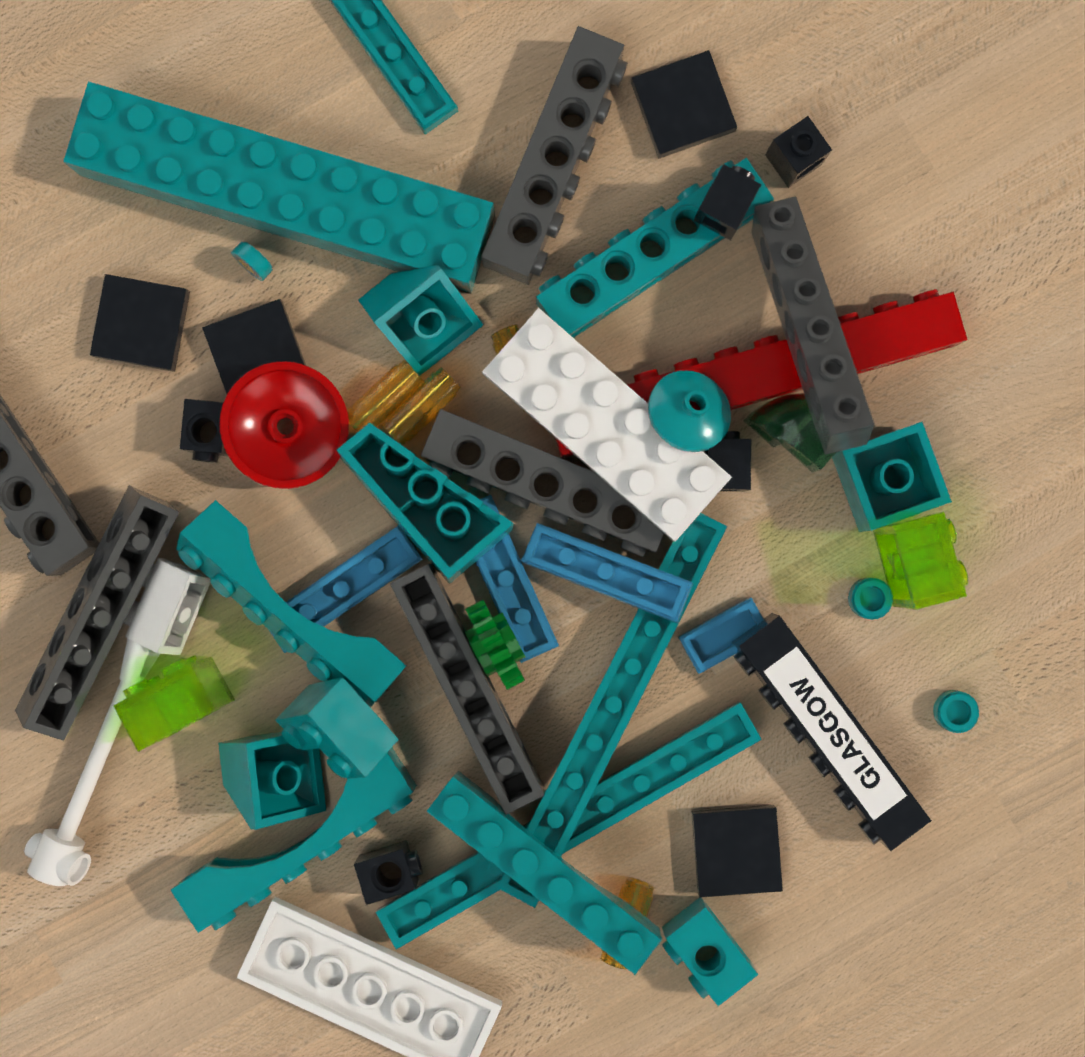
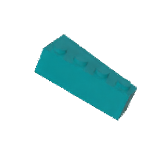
(432, 510)

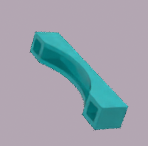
(223, 552)
(548, 877)
(226, 883)

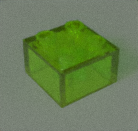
(921, 561)
(167, 705)

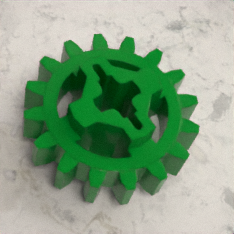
(494, 644)

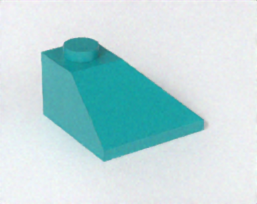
(421, 315)
(271, 779)

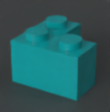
(340, 724)

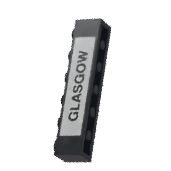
(831, 732)

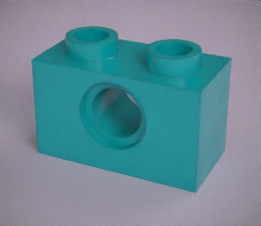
(726, 970)

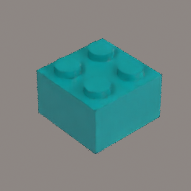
(891, 478)

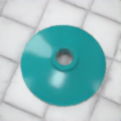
(680, 423)

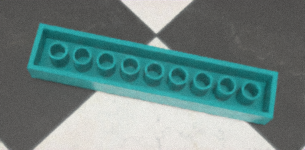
(277, 186)

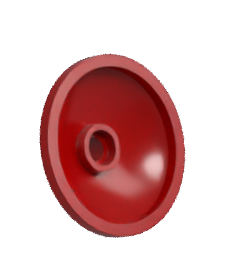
(279, 393)

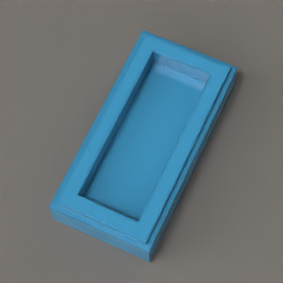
(713, 639)

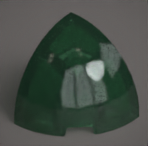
(790, 424)

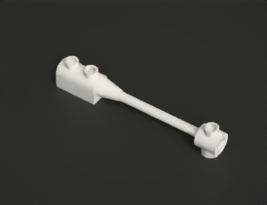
(156, 627)

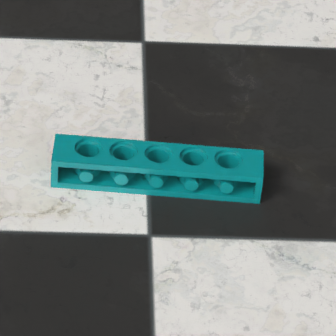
(642, 270)

